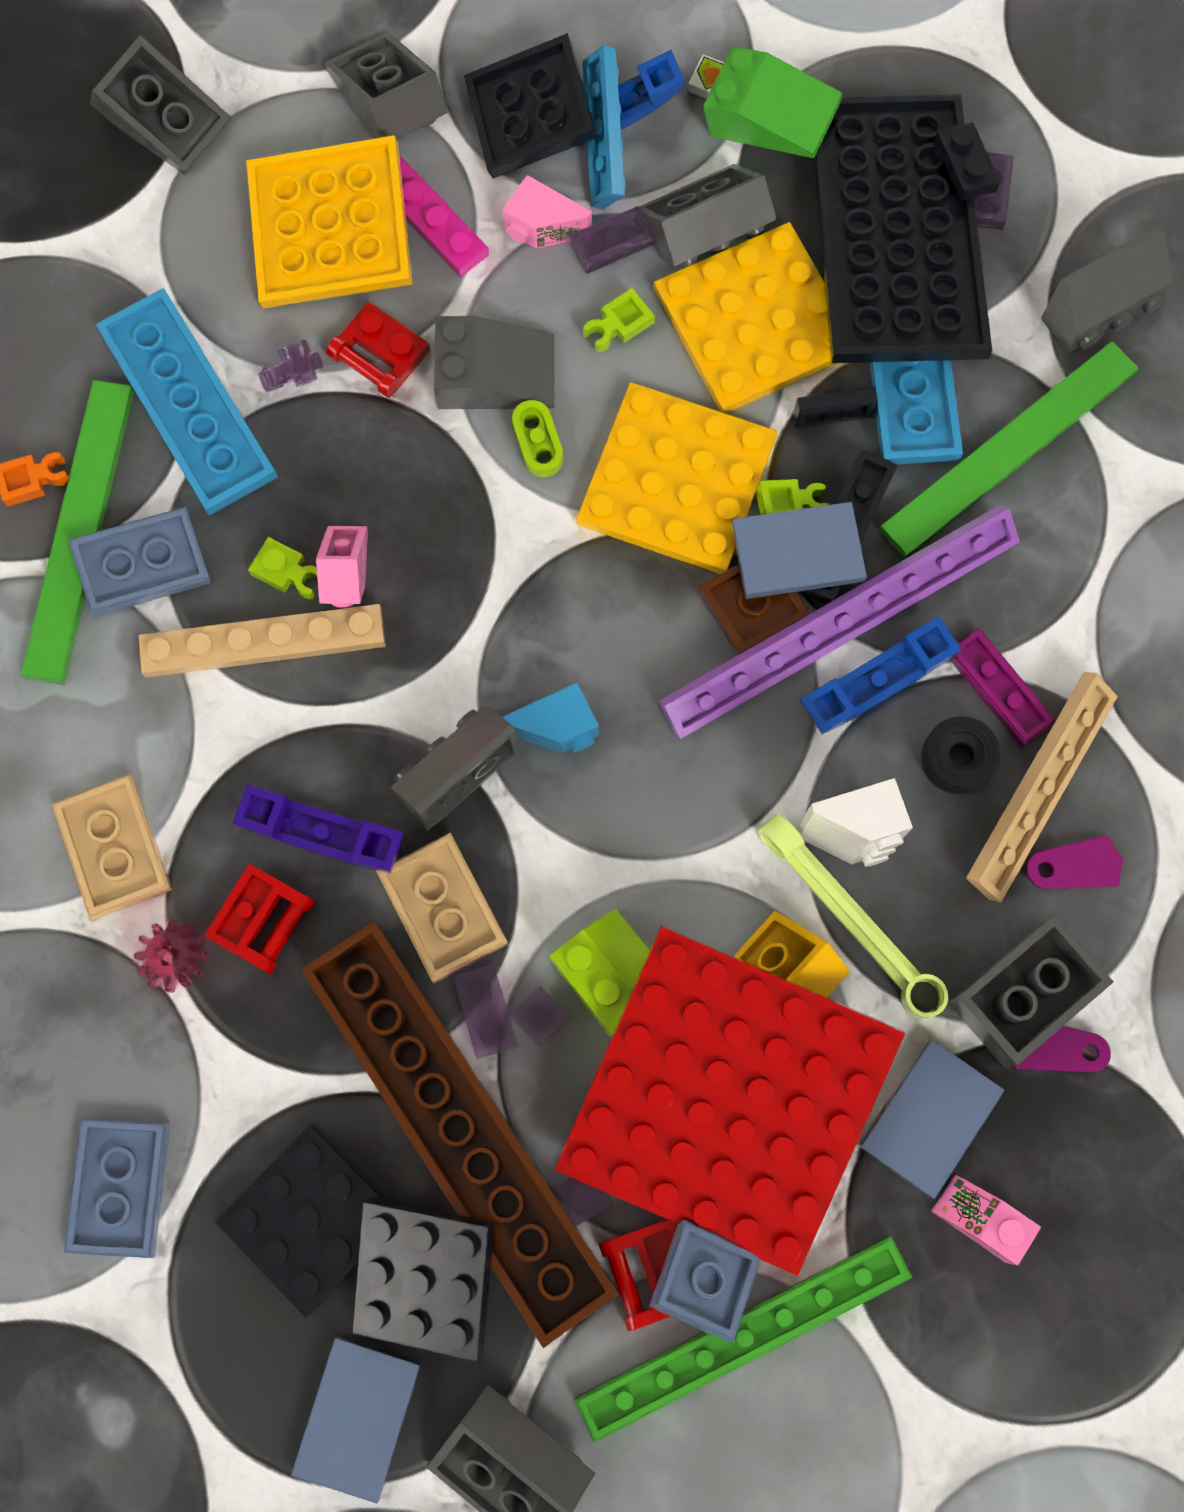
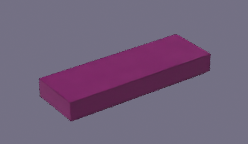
(1001, 688)

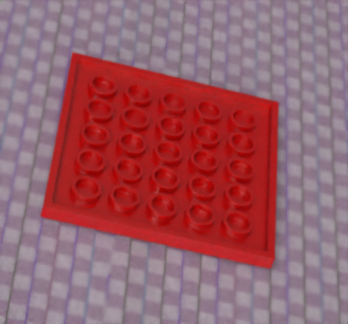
(729, 1099)

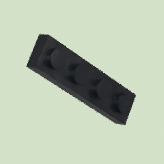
(865, 490)

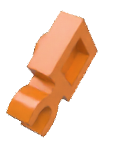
(24, 477)

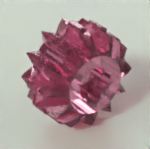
(162, 971)

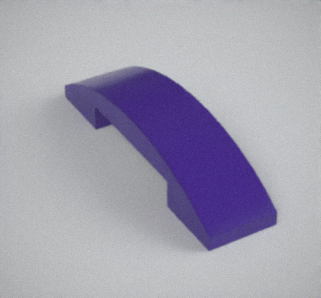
(318, 830)

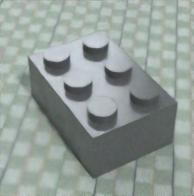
(1030, 992)

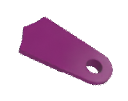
(1078, 865)
(1064, 1052)

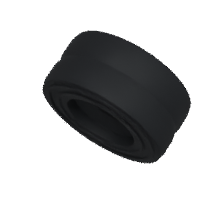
(977, 739)

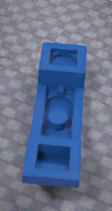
(651, 89)
(881, 677)

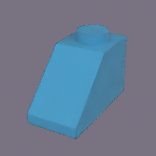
(557, 721)

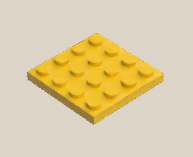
(329, 222)
(751, 317)
(676, 478)

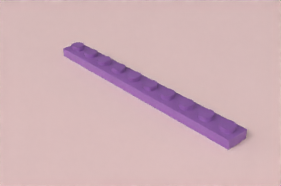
(839, 621)

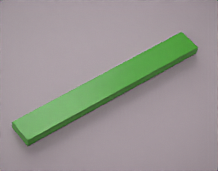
(1008, 450)
(81, 514)
(759, 1332)

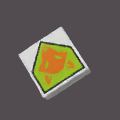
(704, 76)

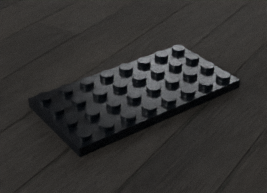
(897, 236)

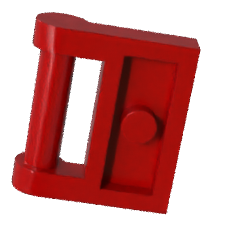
(386, 341)
(247, 912)
(652, 1247)

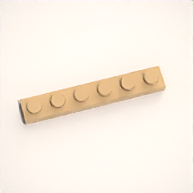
(261, 640)
(1042, 787)

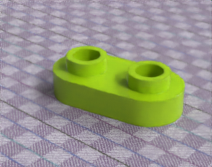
(539, 440)

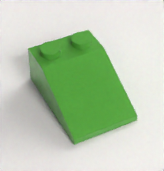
(769, 104)

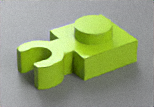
(621, 317)
(785, 495)
(281, 567)

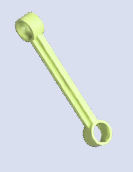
(789, 846)

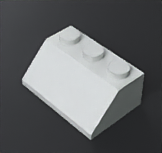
(858, 824)

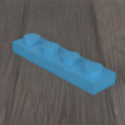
(604, 152)

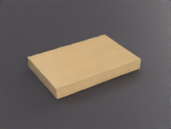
(111, 847)
(442, 908)

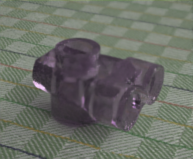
(297, 365)

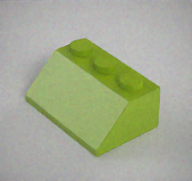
(602, 966)

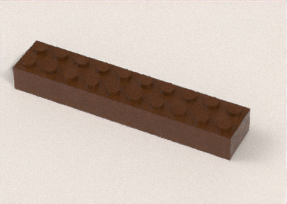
(460, 1132)

